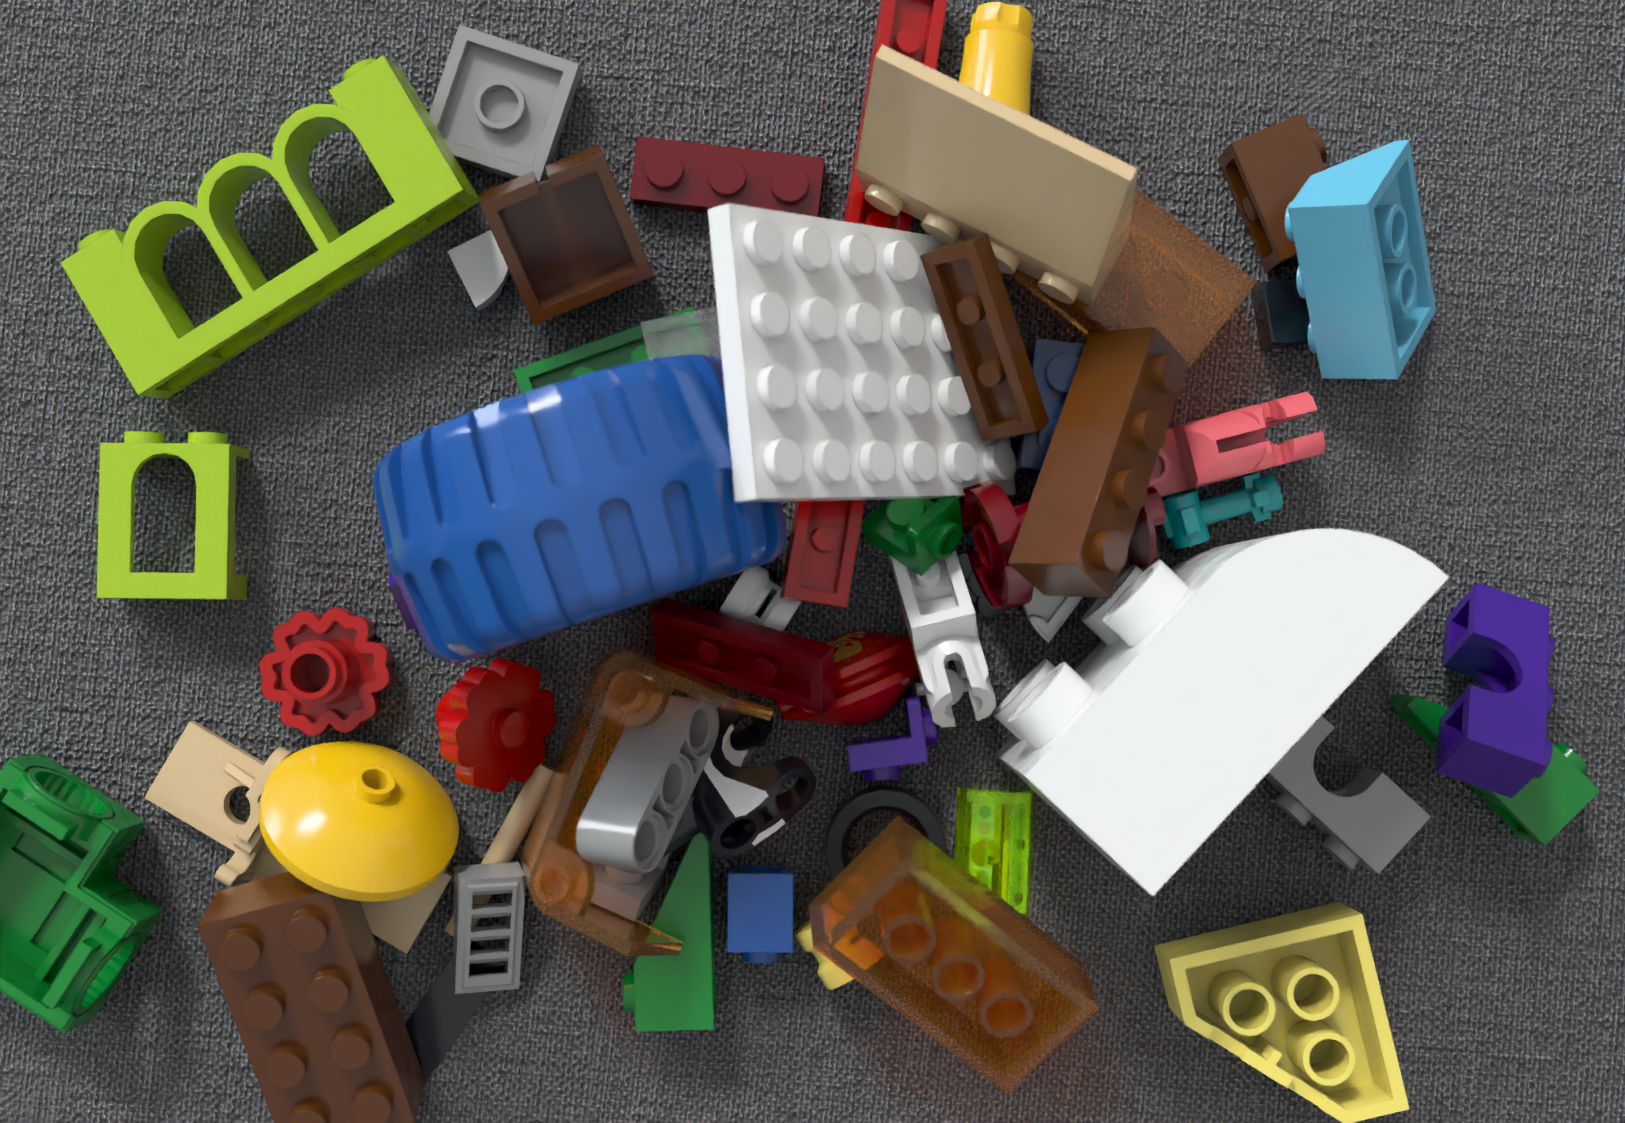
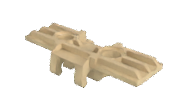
(198, 790)

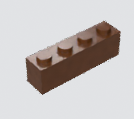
(1099, 463)

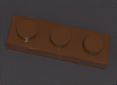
(985, 338)

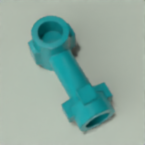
(1189, 517)

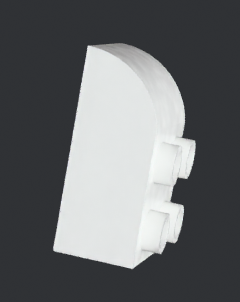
(1204, 685)

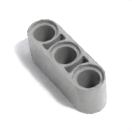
(647, 787)

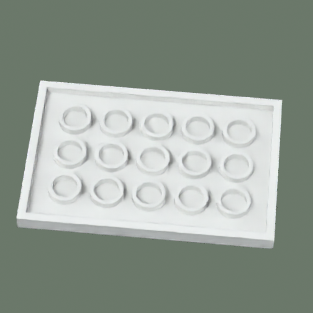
(840, 365)

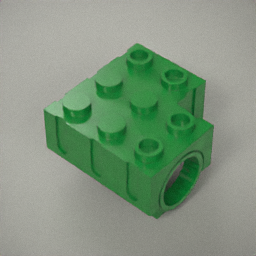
(62, 912)

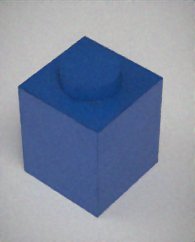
(760, 911)

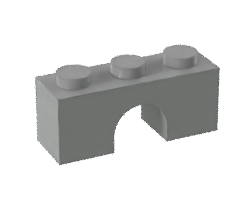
(1363, 819)

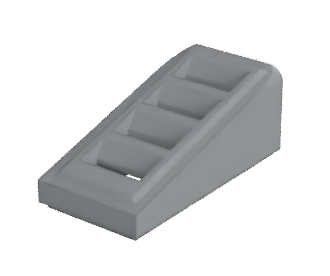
(487, 880)

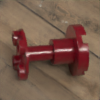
(995, 530)

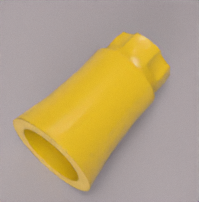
(1000, 54)

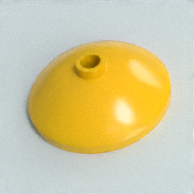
(358, 821)

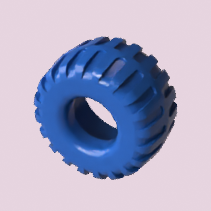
(568, 506)

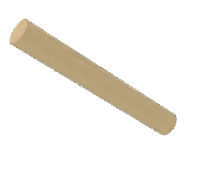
(514, 827)

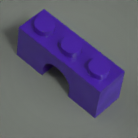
(1500, 730)

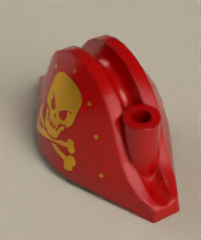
(870, 679)

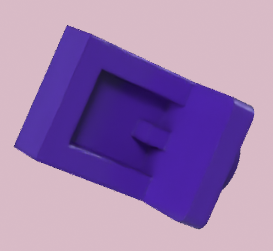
(883, 756)

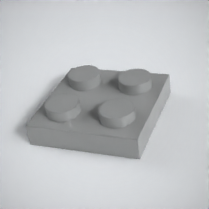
(503, 104)

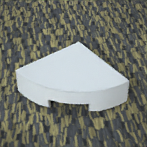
(481, 268)
(1049, 612)

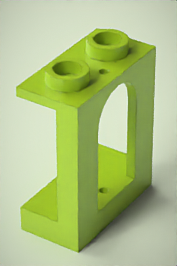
(215, 479)

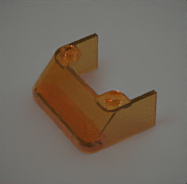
(621, 692)

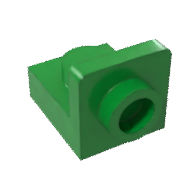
(916, 530)

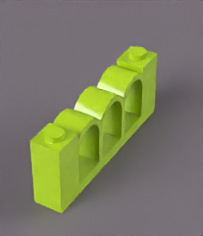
(124, 274)

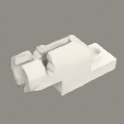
(943, 630)

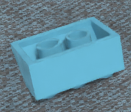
(1363, 264)

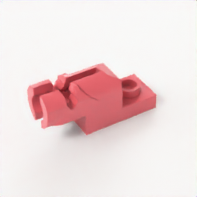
(1232, 445)

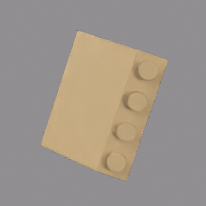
(993, 171)

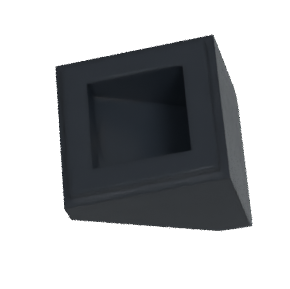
(1280, 314)

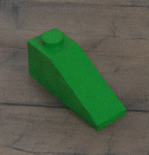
(1542, 804)
(680, 988)

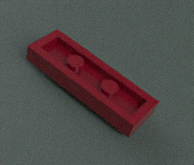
(709, 176)
(745, 655)

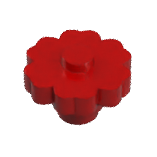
(327, 671)
(495, 724)

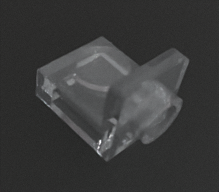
(683, 334)

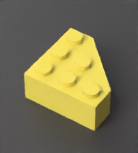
(1294, 1004)

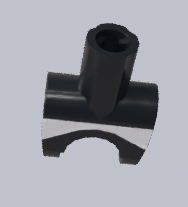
(740, 804)

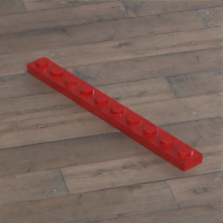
(828, 532)

